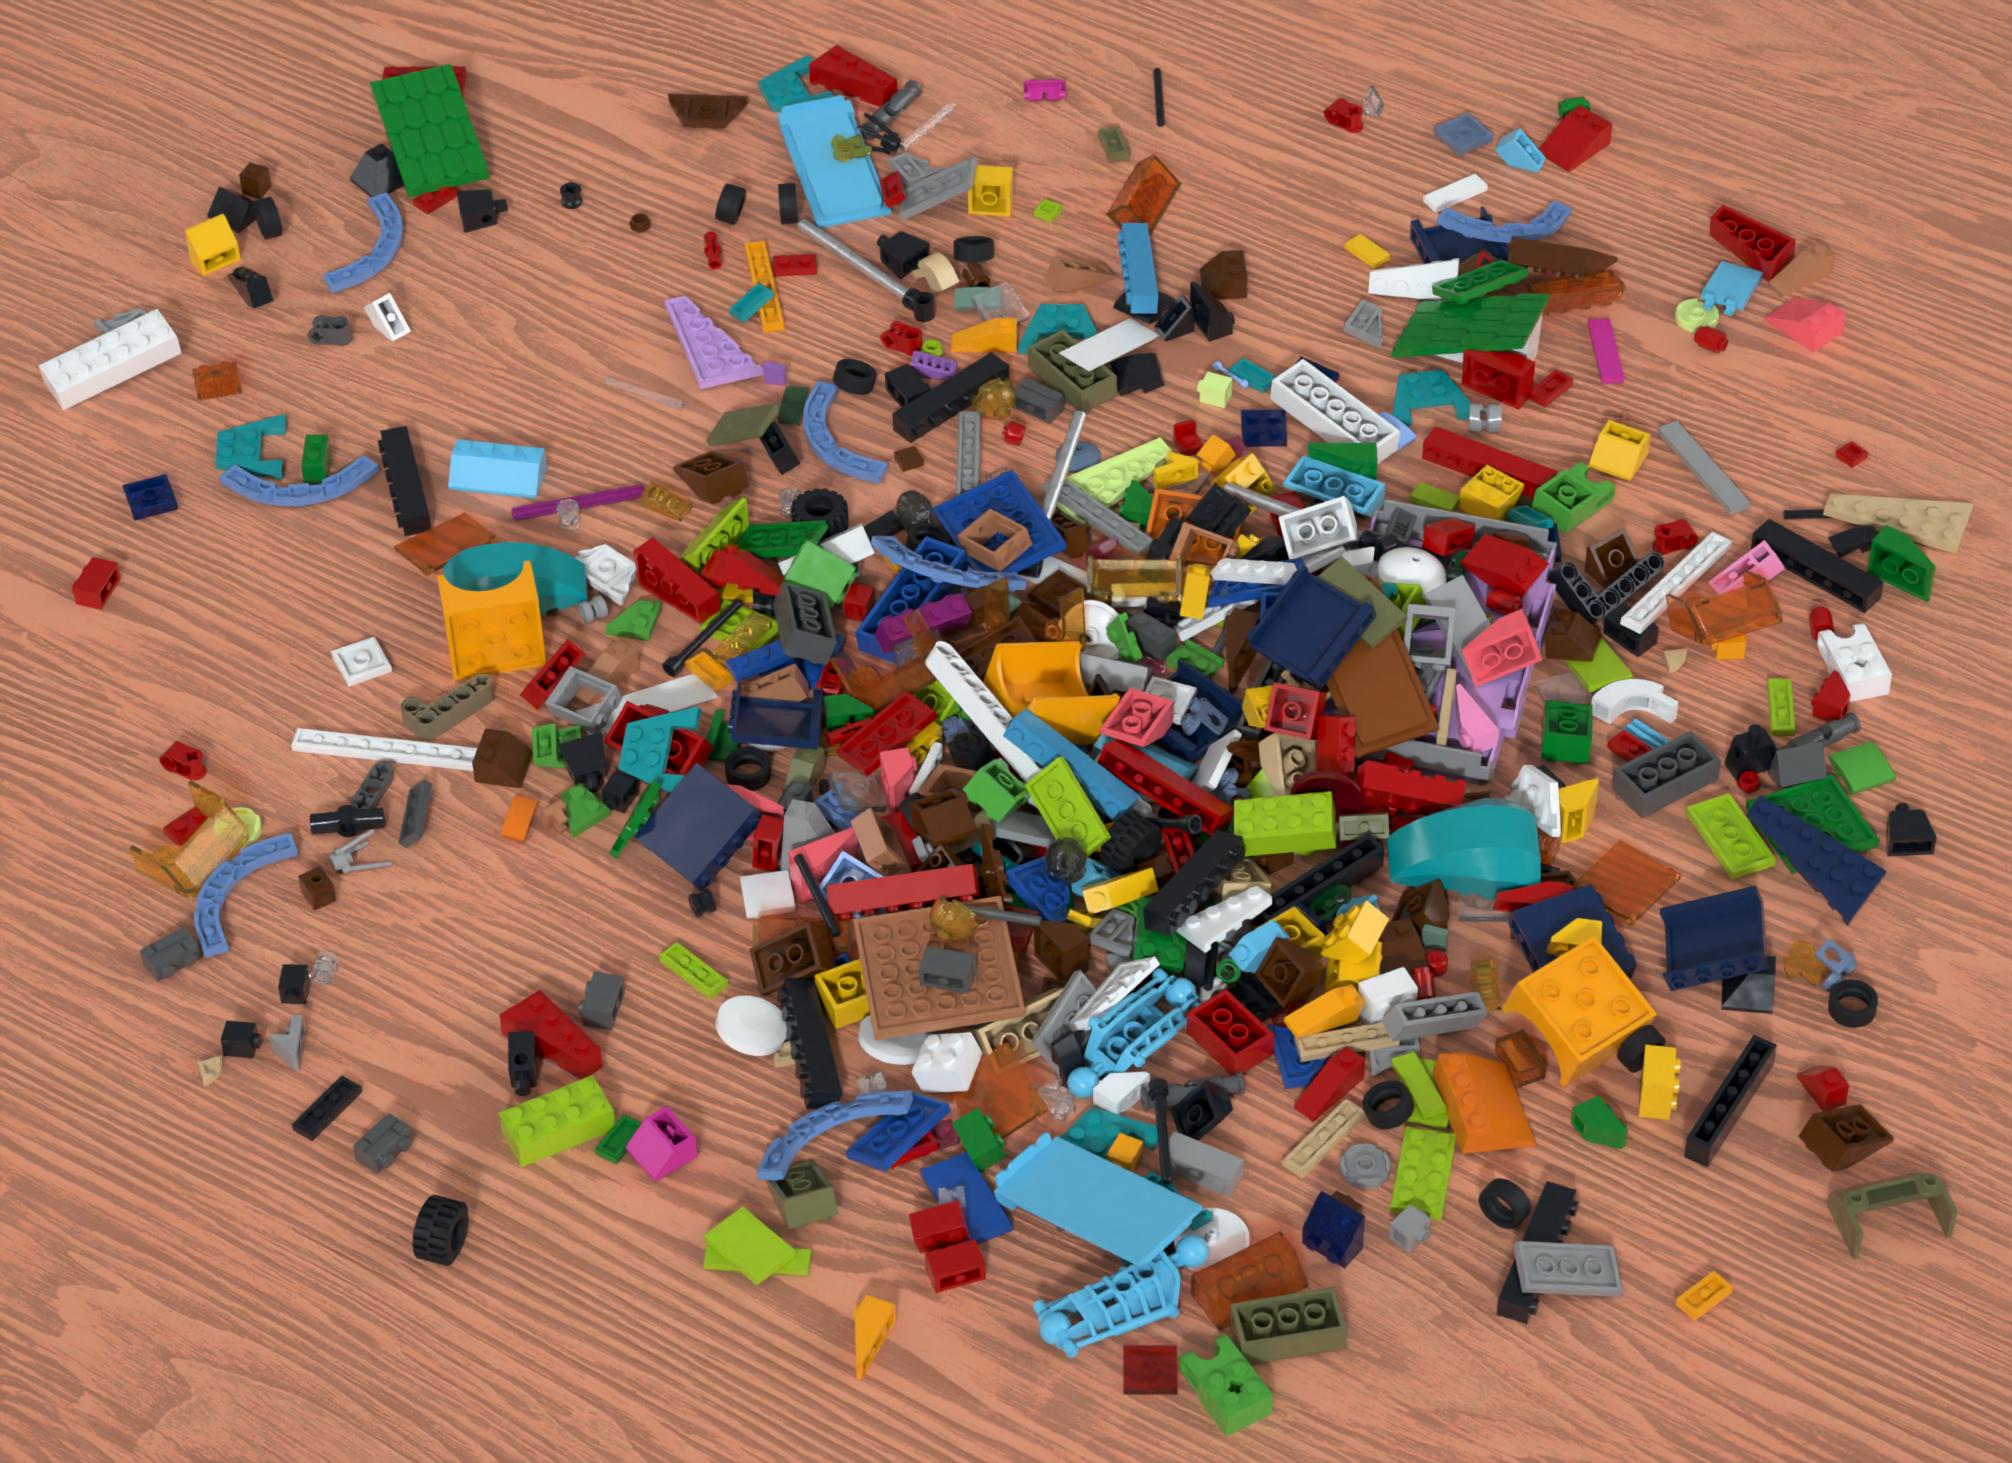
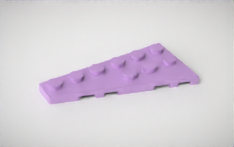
(709, 350)

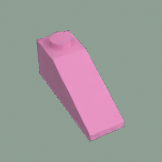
(1758, 560)
(1475, 728)

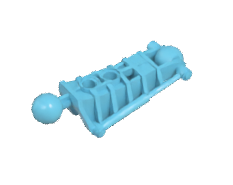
(1149, 1037)
(1140, 1298)

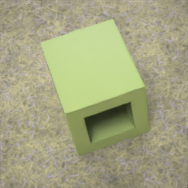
(1215, 389)

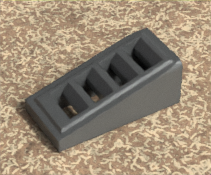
(1401, 525)

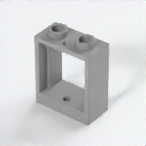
(1431, 612)
(566, 690)

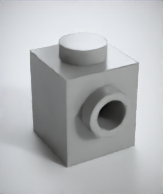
(1410, 1228)

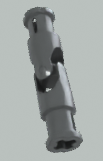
(898, 103)
(1832, 731)
(1178, 1092)

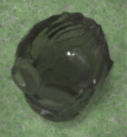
(912, 509)
(1067, 858)

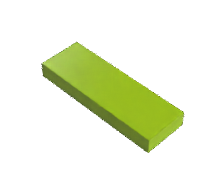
(1781, 707)
(693, 970)
(1419, 1085)

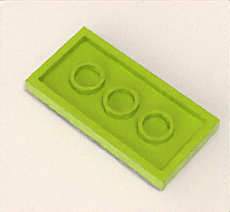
(1067, 806)
(1730, 836)
(1423, 1171)

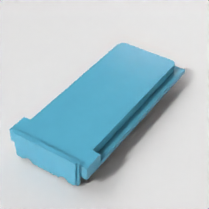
(833, 188)
(1094, 1199)

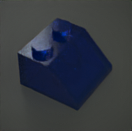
(1334, 1230)

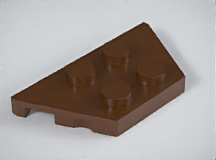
(706, 110)

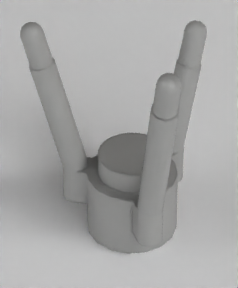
(342, 856)

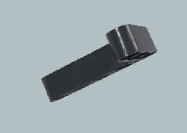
(1594, 606)

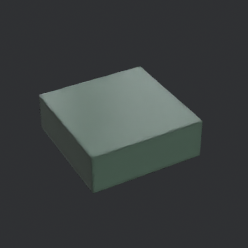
(1434, 937)

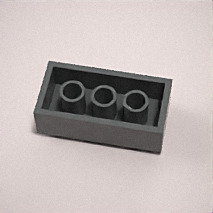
(804, 623)
(1666, 774)

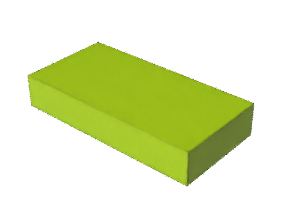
(1434, 497)

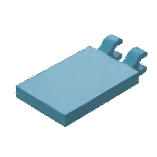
(1731, 287)

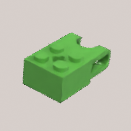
(1572, 497)
(997, 790)
(1227, 1386)

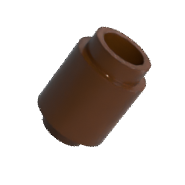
(975, 276)

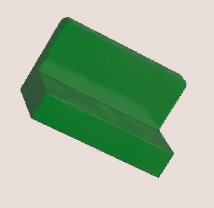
(720, 738)

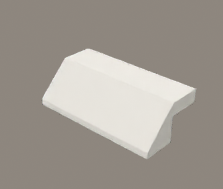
(848, 544)

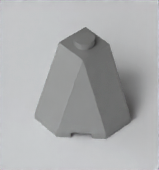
(802, 826)

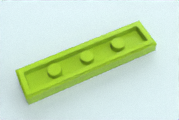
(797, 1266)

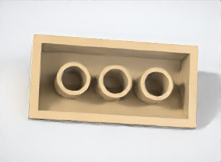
(1017, 1031)

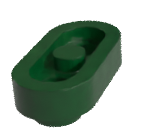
(1458, 569)
(1328, 903)

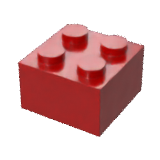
(1294, 711)

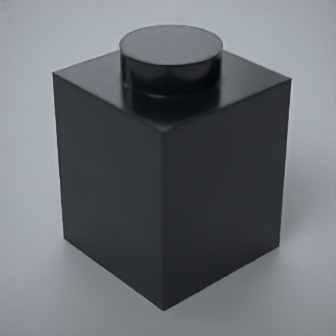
(619, 791)
(294, 984)
(240, 1039)

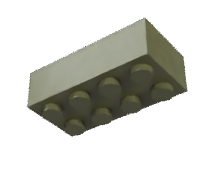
(1079, 386)
(1288, 1325)

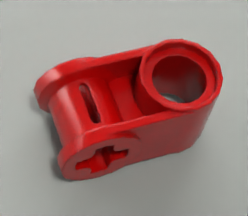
(1345, 115)
(902, 338)
(1675, 536)
(830, 681)
(184, 761)

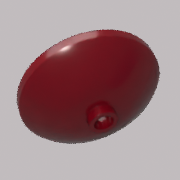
(1345, 792)

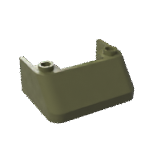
(1884, 1193)

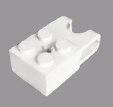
(1856, 661)

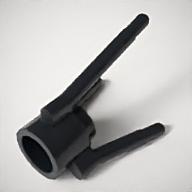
(889, 141)

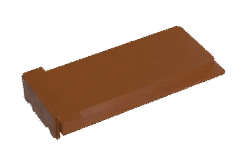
(1382, 694)

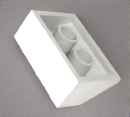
(1319, 527)

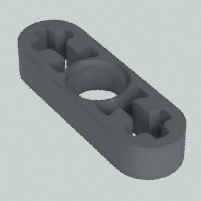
(372, 780)

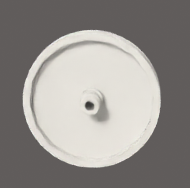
(751, 1025)
(894, 1050)
(1223, 1235)

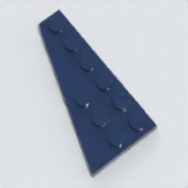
(1822, 861)

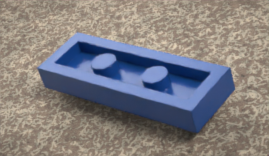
(757, 661)

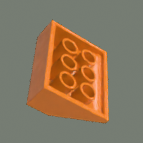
(1179, 505)
(1481, 1103)

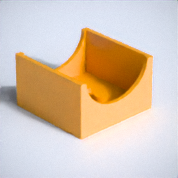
(493, 628)
(1050, 685)
(1581, 1008)

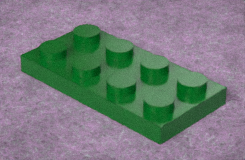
(1480, 281)
(780, 538)

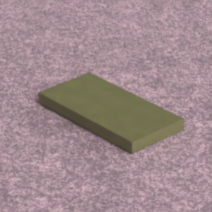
(1353, 584)

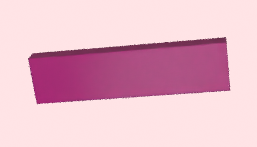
(1605, 351)

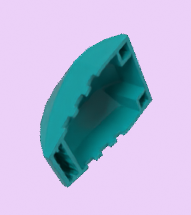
(557, 576)
(1470, 848)

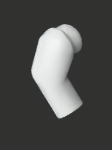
(1217, 986)

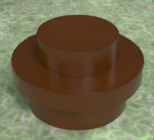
(640, 223)

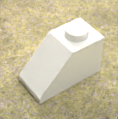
(387, 317)
(1119, 1091)

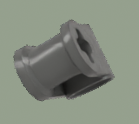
(332, 331)

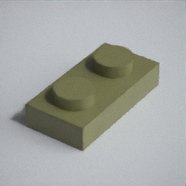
(1113, 144)
(1357, 825)

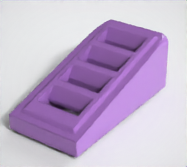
(928, 366)

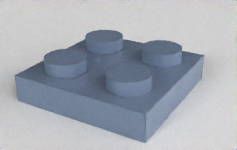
(1463, 134)

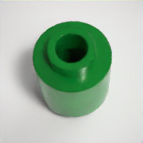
(1570, 104)
(1224, 973)

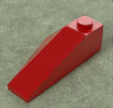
(741, 568)

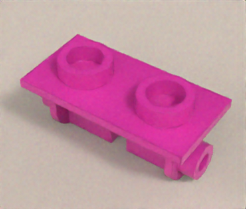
(1053, 88)

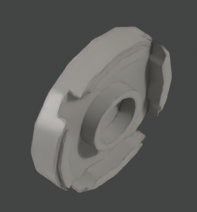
(1365, 1166)

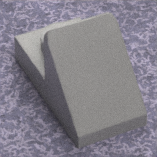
(290, 1045)

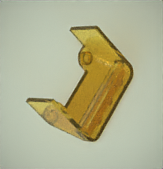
(1135, 578)
(205, 850)

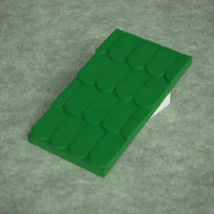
(429, 130)
(1485, 324)

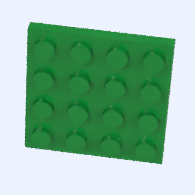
(1826, 808)

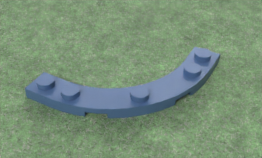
(1539, 227)
(383, 250)
(824, 444)
(299, 494)
(939, 572)
(223, 881)
(783, 1150)

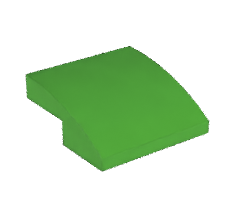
(545, 742)
(1862, 767)

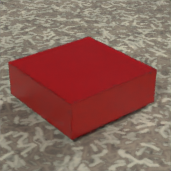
(1851, 454)

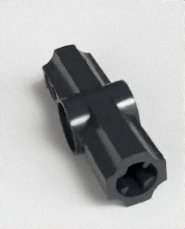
(1162, 548)
(347, 821)

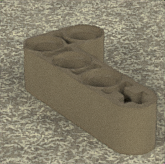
(449, 710)

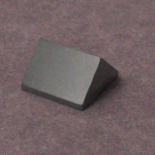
(1798, 765)

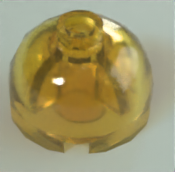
(995, 399)
(952, 920)

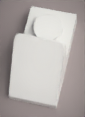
(1363, 561)

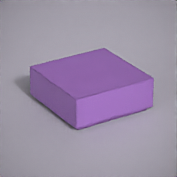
(774, 373)

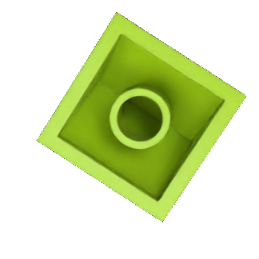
(939, 700)

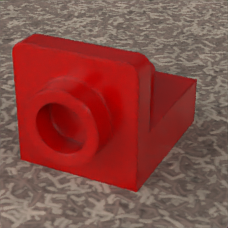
(1186, 438)

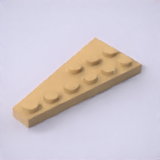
(1924, 521)

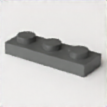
(415, 813)

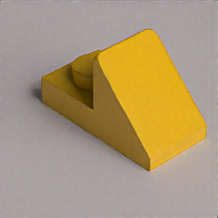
(1176, 471)
(1084, 921)

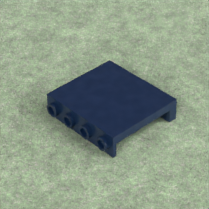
(1444, 245)
(1310, 628)
(775, 720)
(1195, 746)
(699, 827)
(1540, 921)
(1714, 938)

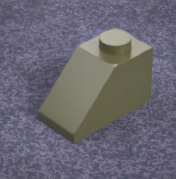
(806, 766)

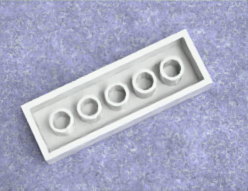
(110, 359)
(1331, 410)

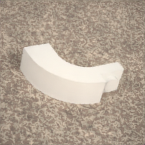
(1633, 695)

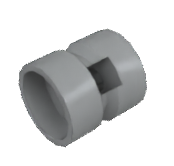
(1493, 417)

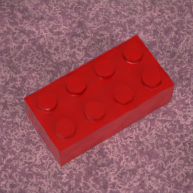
(685, 746)

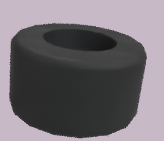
(730, 203)

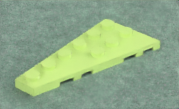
(1109, 478)

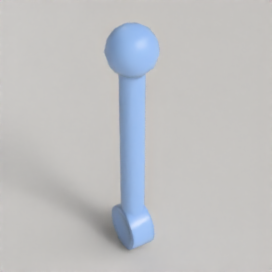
(1218, 366)

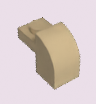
(937, 272)

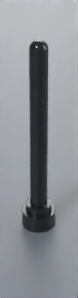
(674, 664)
(1189, 823)
(1158, 1092)

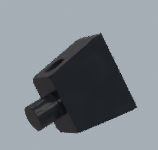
(479, 209)
(902, 252)
(1750, 752)
(585, 760)
(1909, 832)
(522, 1061)

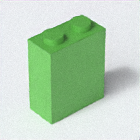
(821, 571)

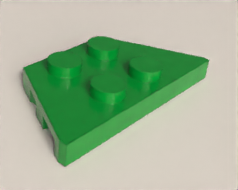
(638, 817)

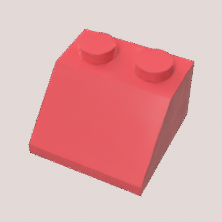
(896, 776)

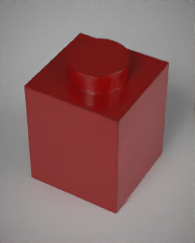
(859, 602)

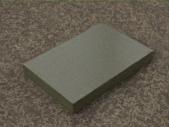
(743, 424)

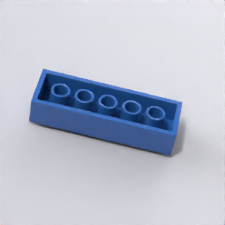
(910, 591)

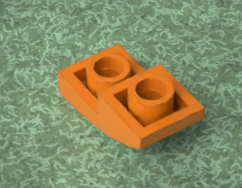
(519, 818)

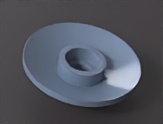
(1085, 456)

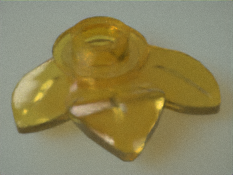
(849, 148)
(1805, 964)

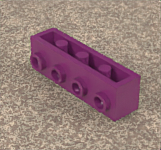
(943, 615)

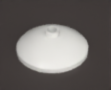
(1411, 567)
(1097, 617)

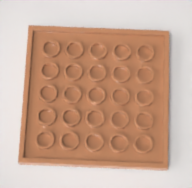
(890, 960)

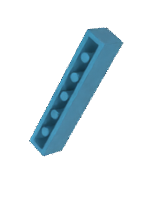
(1138, 268)
(1046, 744)

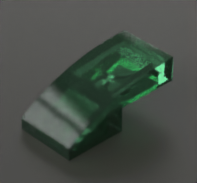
(793, 405)

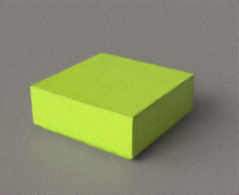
(1048, 210)

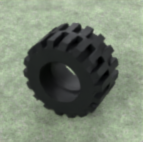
(822, 505)
(1131, 843)
(440, 1230)

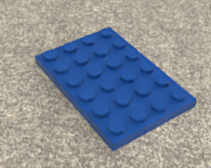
(1011, 499)

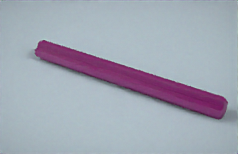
(583, 501)

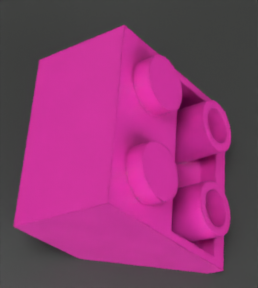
(662, 1144)

